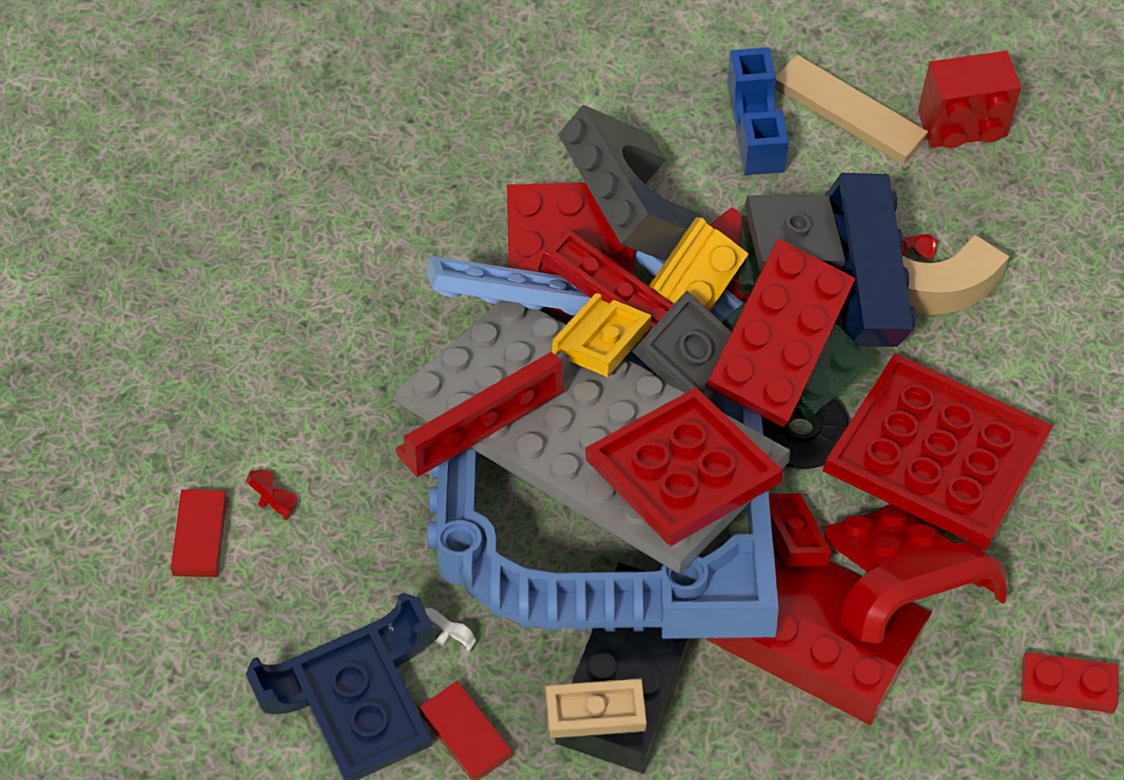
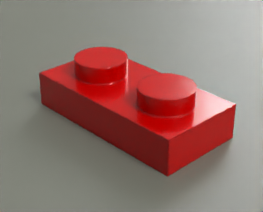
(796, 532)
(1069, 682)

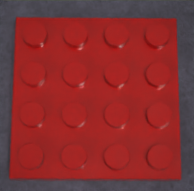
(938, 450)

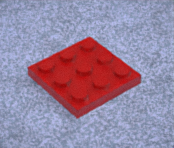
(544, 211)
(683, 466)

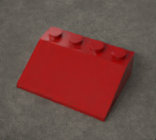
(821, 654)

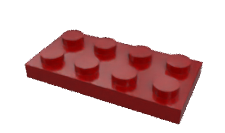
(780, 333)

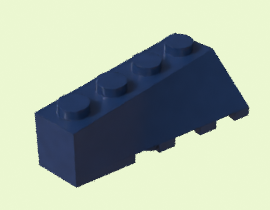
(878, 301)

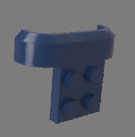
(355, 690)

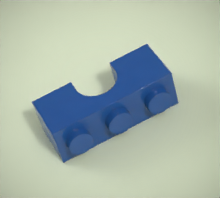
(757, 123)

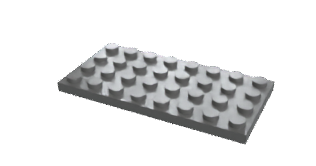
(551, 440)

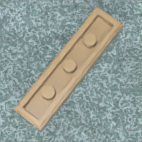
(850, 109)

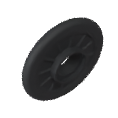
(812, 448)

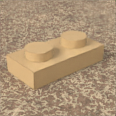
(595, 708)

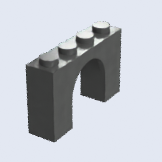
(616, 166)

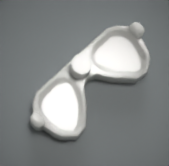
(448, 628)

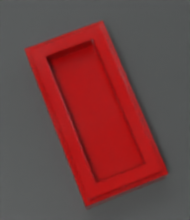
(199, 533)
(465, 732)

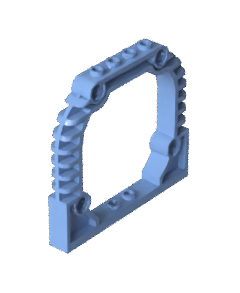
(714, 597)

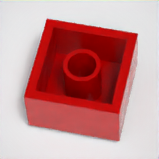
(969, 99)

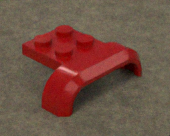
(902, 565)

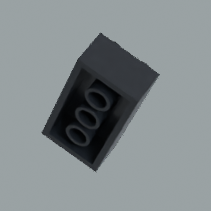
(629, 656)

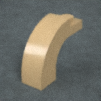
(956, 281)

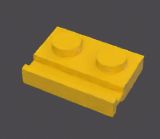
(700, 264)
(601, 334)

